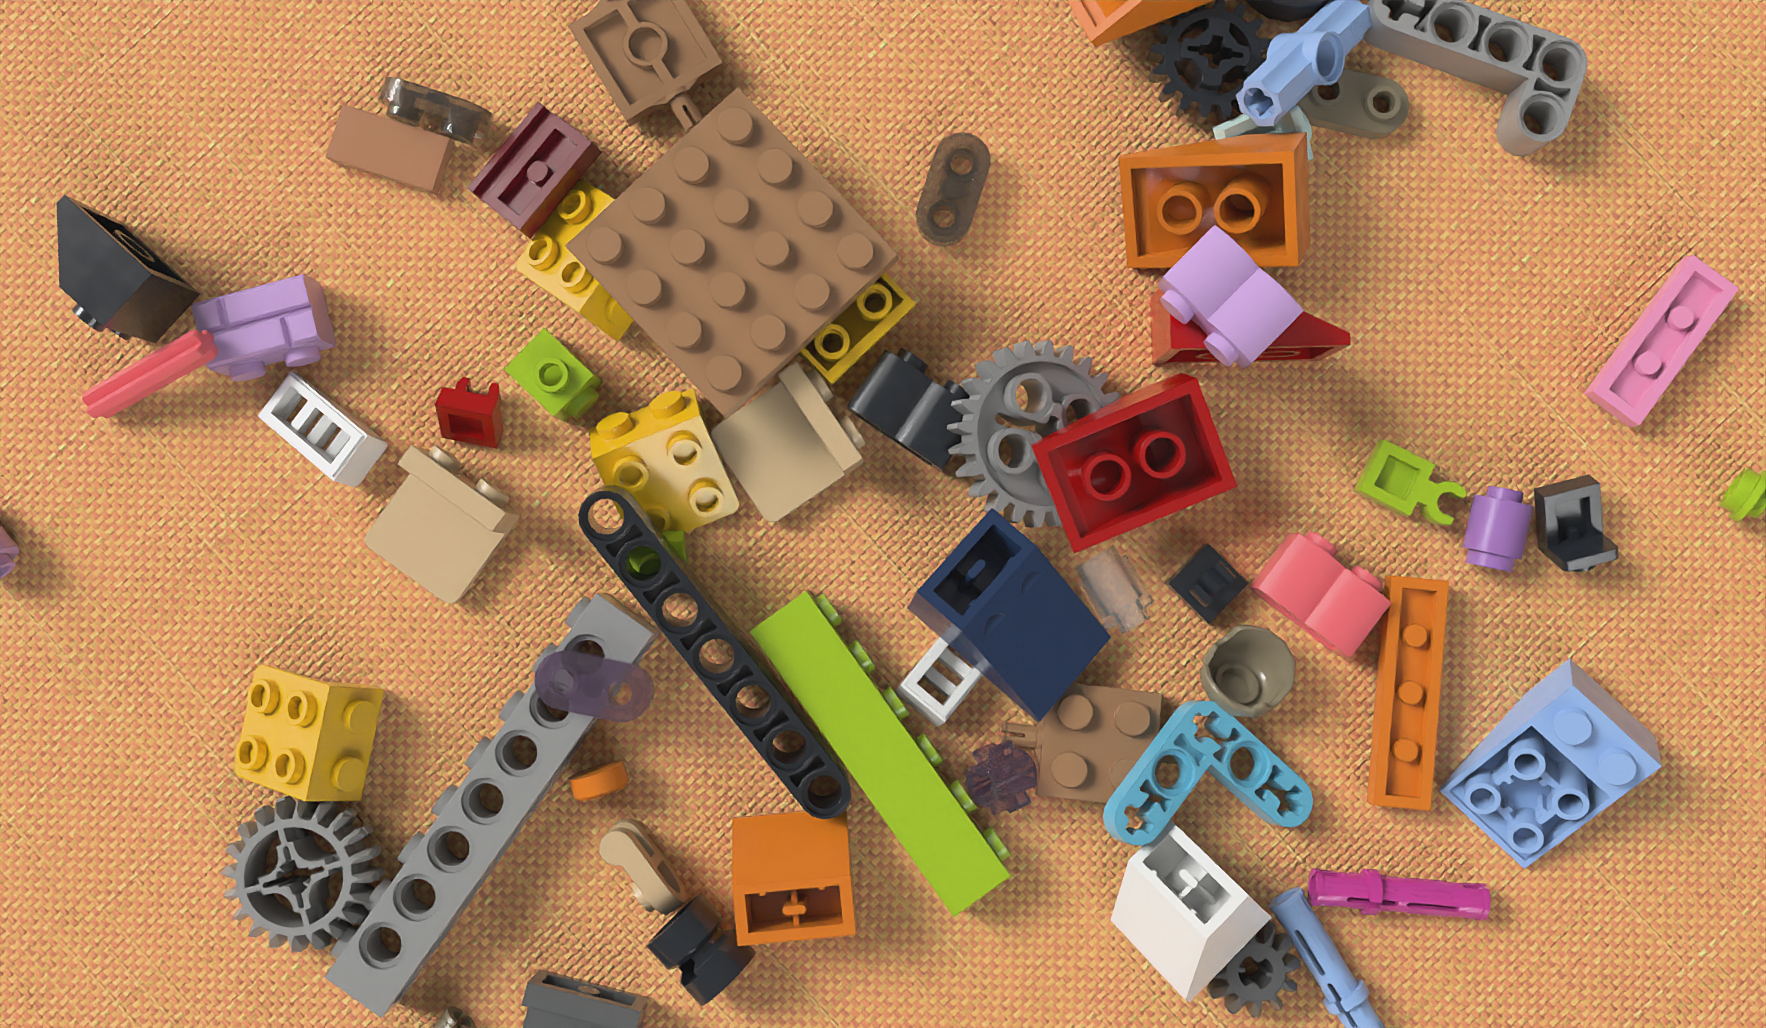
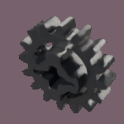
(1187, 59)

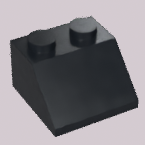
(116, 275)

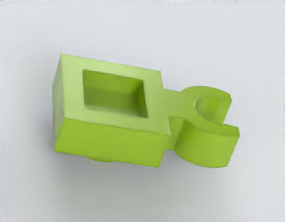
(1402, 481)

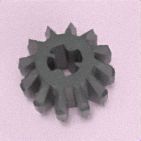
(1273, 963)

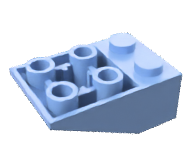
(1552, 764)

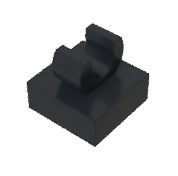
(1206, 583)

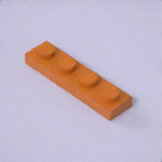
(1408, 693)

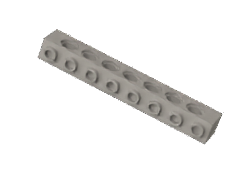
(363, 963)

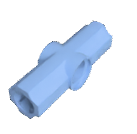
(1303, 60)

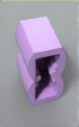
(1228, 299)

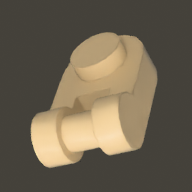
(654, 879)

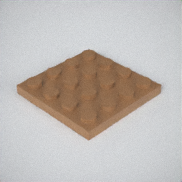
(732, 252)

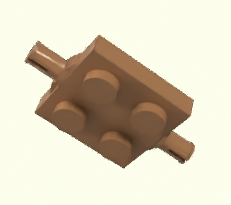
(648, 55)
(1091, 740)

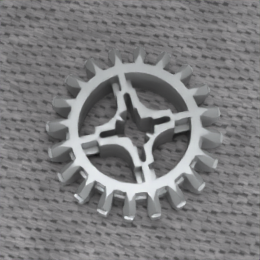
(305, 894)

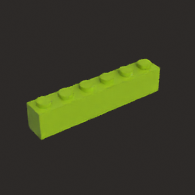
(881, 752)

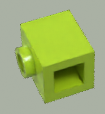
(555, 377)

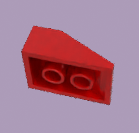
(1303, 340)
(1134, 462)

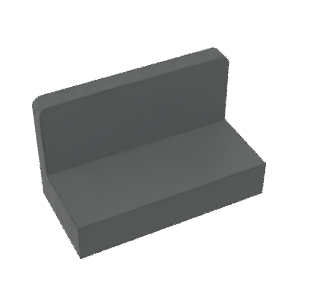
(576, 1003)

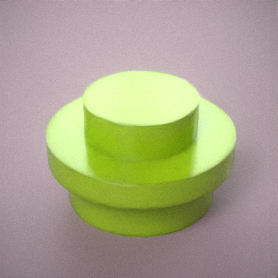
(1746, 495)

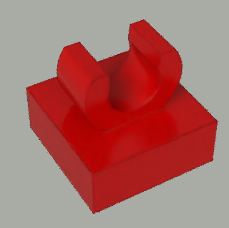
(470, 415)

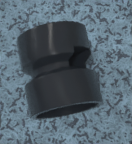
(700, 950)

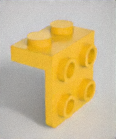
(561, 274)
(665, 462)
(307, 735)

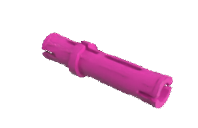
(1378, 892)

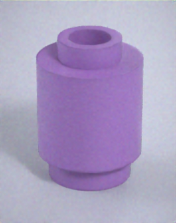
(1497, 528)

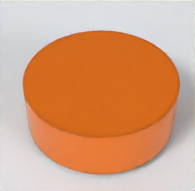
(599, 780)

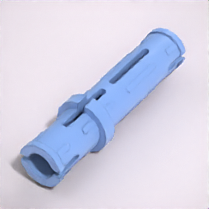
(1342, 992)

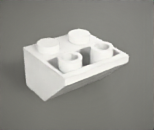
(1184, 911)

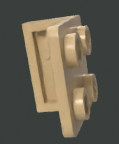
(788, 444)
(441, 524)

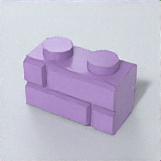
(267, 326)

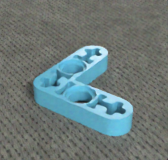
(1194, 758)

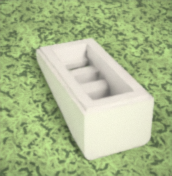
(352, 450)
(923, 701)

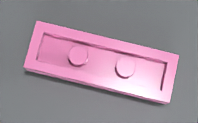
(1661, 341)

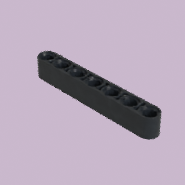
(723, 680)

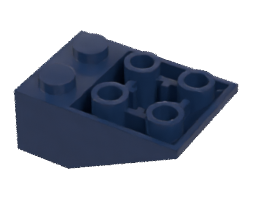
(1010, 615)

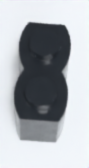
(910, 406)

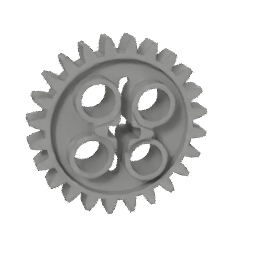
(1051, 387)

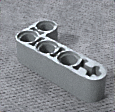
(1469, 58)

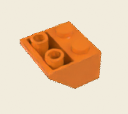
(792, 878)

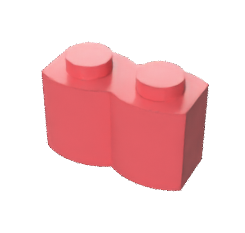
(1320, 593)

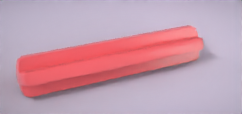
(150, 374)

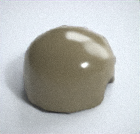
(1248, 671)

